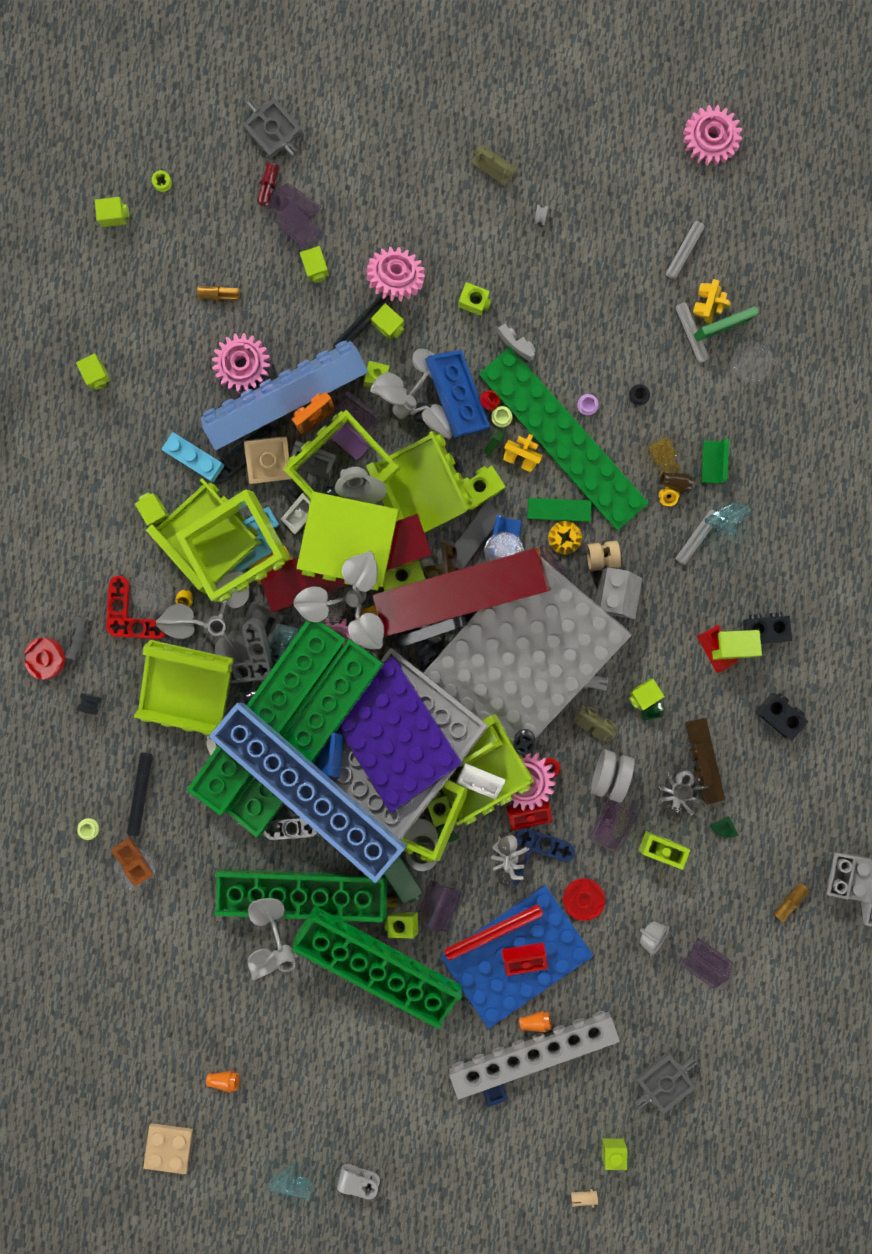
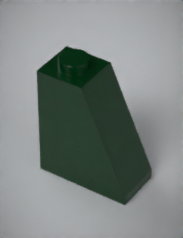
(404, 880)

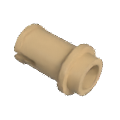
(584, 1198)

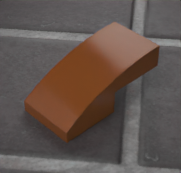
(133, 861)

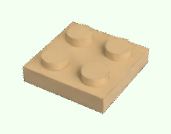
(266, 459)
(168, 1148)

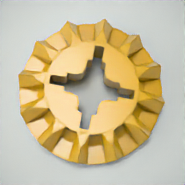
(555, 539)

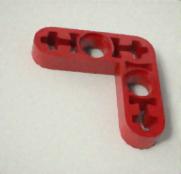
(122, 616)

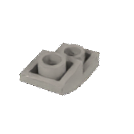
(521, 347)

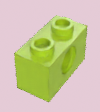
(492, 483)
(414, 572)
(664, 850)

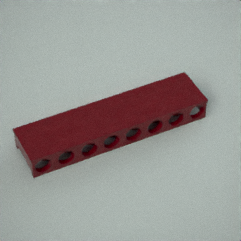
(284, 584)
(462, 592)

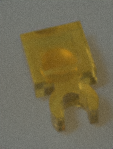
(662, 452)

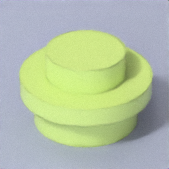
(501, 416)
(88, 829)

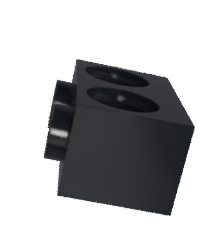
(767, 633)
(779, 720)

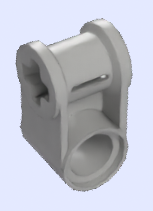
(355, 1180)

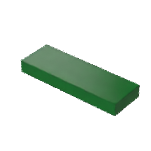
(726, 324)
(559, 510)

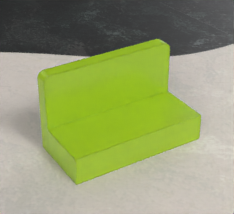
(738, 645)
(487, 743)

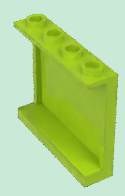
(425, 483)
(342, 529)
(219, 547)
(184, 687)
(502, 763)

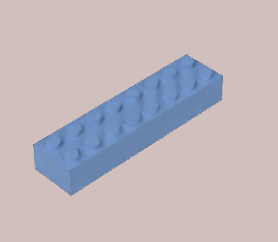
(283, 394)

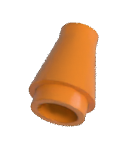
(536, 1022)
(224, 1081)

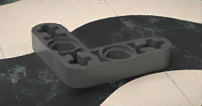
(255, 659)
(302, 829)

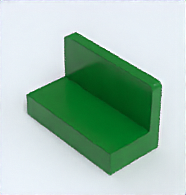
(714, 461)

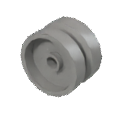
(612, 775)

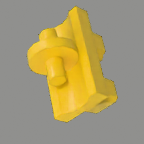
(711, 292)
(514, 449)

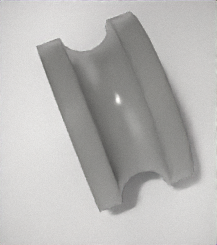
(540, 214)

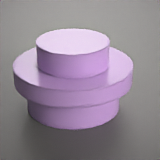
(587, 404)

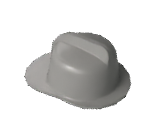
(359, 486)
(425, 834)
(653, 936)

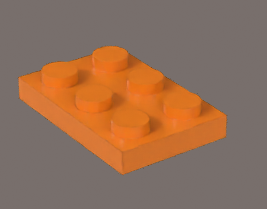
(313, 414)

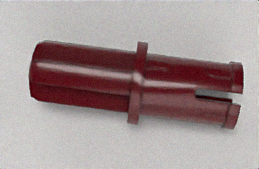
(267, 184)

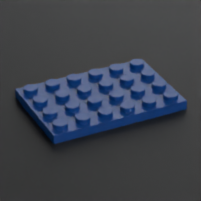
(483, 969)

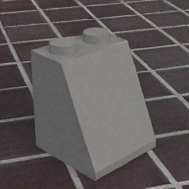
(618, 592)

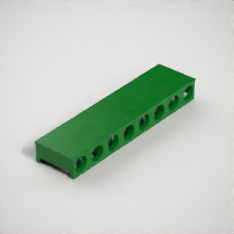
(340, 894)
(376, 967)

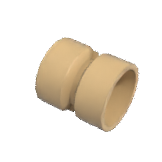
(596, 554)

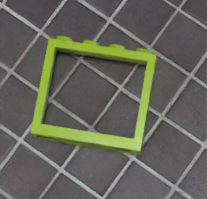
(324, 435)
(225, 510)
(428, 854)

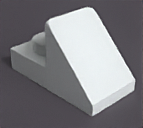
(297, 514)

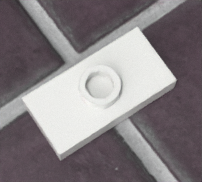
(480, 781)

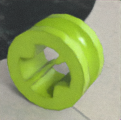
(159, 174)

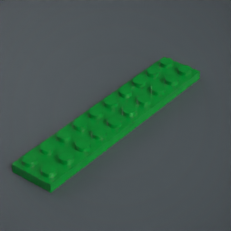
(563, 438)
(275, 704)
(311, 728)

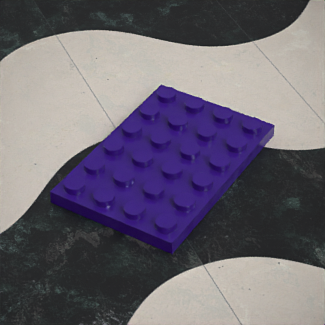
(397, 738)

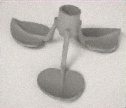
(391, 389)
(362, 574)
(178, 622)
(264, 960)

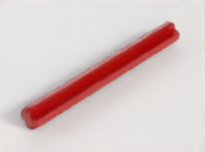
(493, 932)

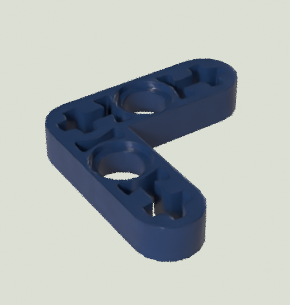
(536, 836)

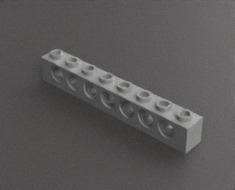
(526, 1065)

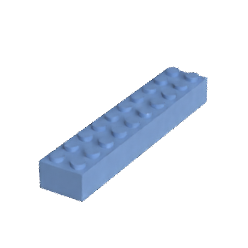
(308, 791)

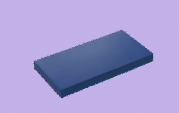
(457, 393)

